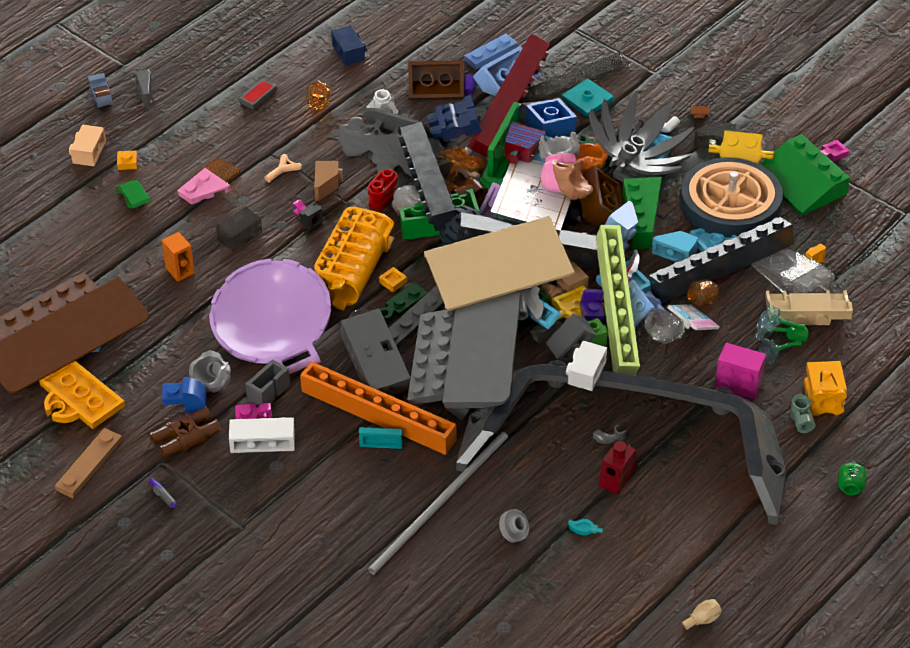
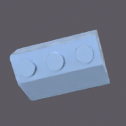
(493, 74)

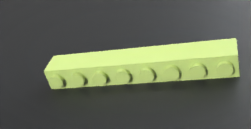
(617, 300)

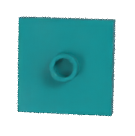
(587, 96)

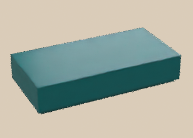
(380, 438)

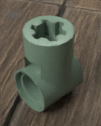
(802, 414)

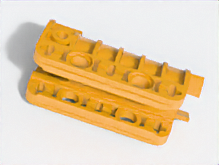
(354, 255)

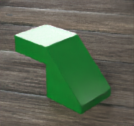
(133, 193)

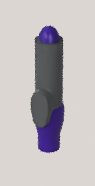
(159, 490)

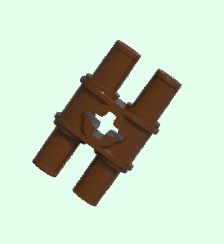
(185, 432)

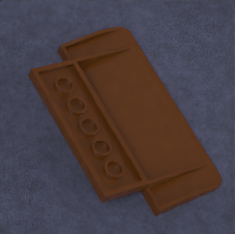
(63, 328)

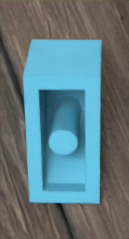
(675, 246)

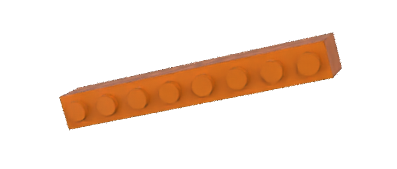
(378, 407)

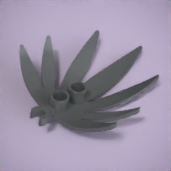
(632, 153)

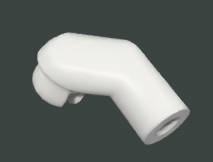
(670, 125)

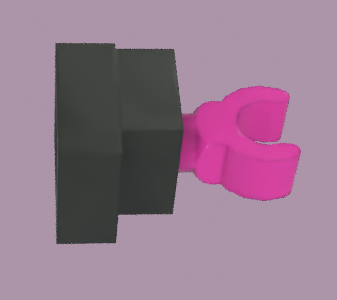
(310, 216)

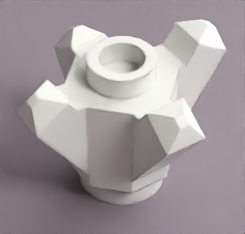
(383, 100)

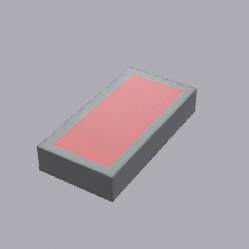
(258, 94)

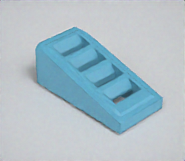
(548, 316)

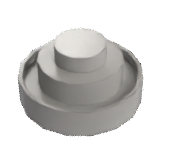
(514, 525)

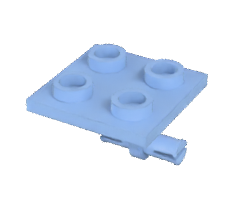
(642, 303)

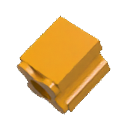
(829, 394)

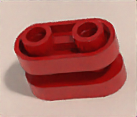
(382, 189)

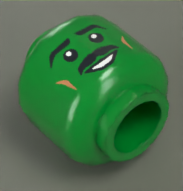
(852, 478)

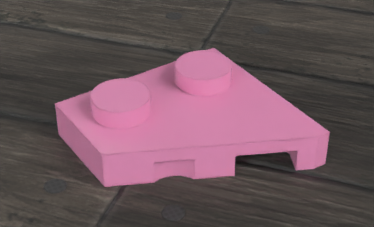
(202, 187)

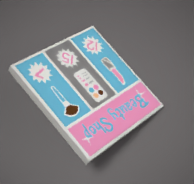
(693, 317)

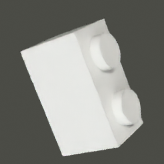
(586, 365)

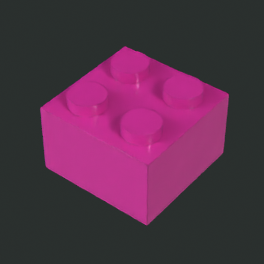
(740, 370)

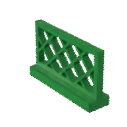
(497, 161)

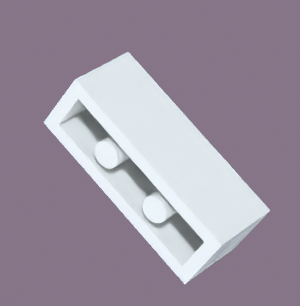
(261, 435)

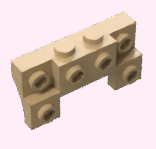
(811, 307)

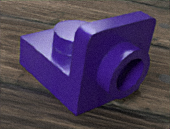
(591, 304)

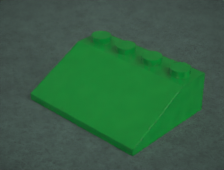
(806, 175)

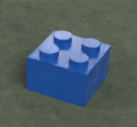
(551, 117)

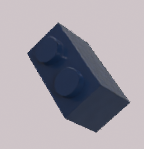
(348, 45)

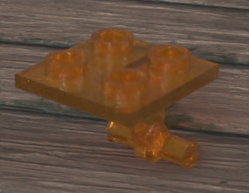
(461, 160)

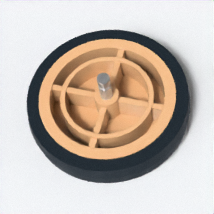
(730, 196)

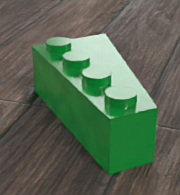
(645, 197)
(414, 219)

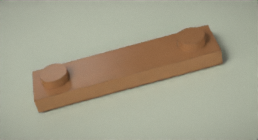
(88, 463)

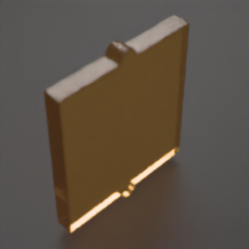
(221, 169)

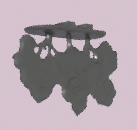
(385, 147)

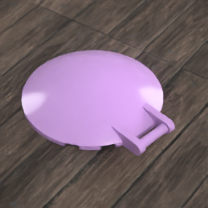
(271, 312)

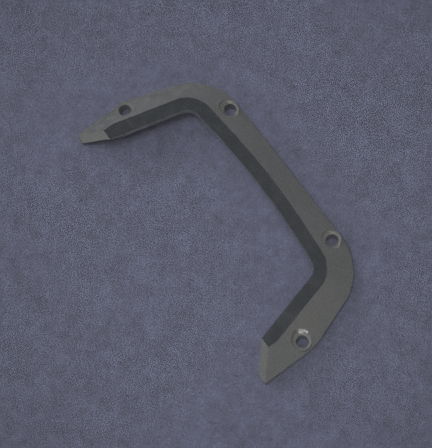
(758, 433)

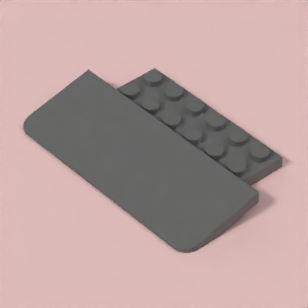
(466, 354)

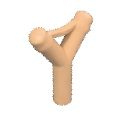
(283, 168)

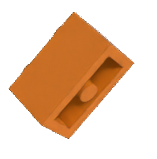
(178, 256)

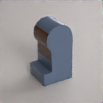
(100, 90)

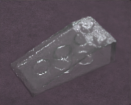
(795, 273)

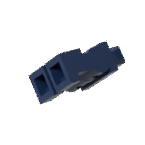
(454, 120)

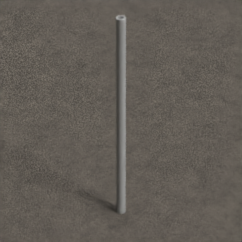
(444, 496)

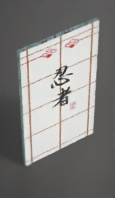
(525, 197)

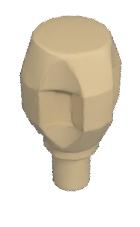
(703, 614)

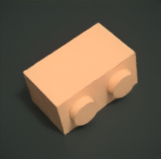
(87, 145)

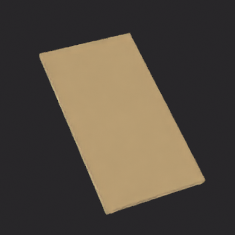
(498, 263)

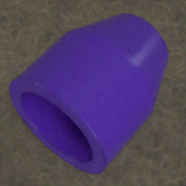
(469, 84)

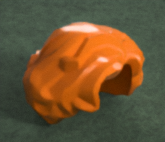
(592, 155)

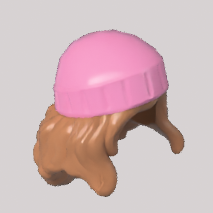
(565, 179)

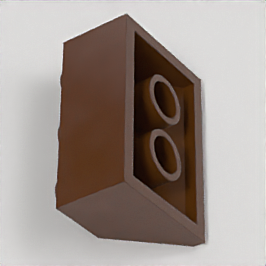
(436, 79)
(603, 200)

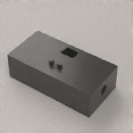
(374, 352)

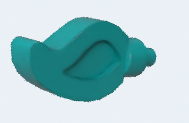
(584, 527)

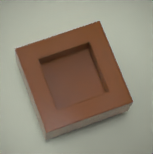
(699, 111)

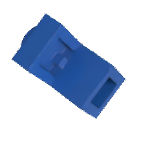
(190, 393)

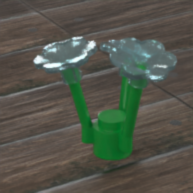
(767, 321)

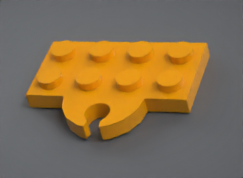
(79, 396)

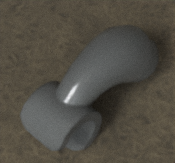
(605, 438)

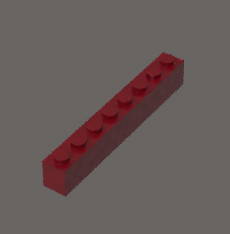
(510, 91)

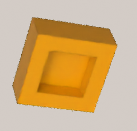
(127, 160)
(817, 253)
(393, 279)

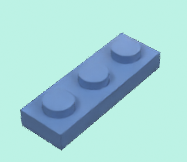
(490, 51)

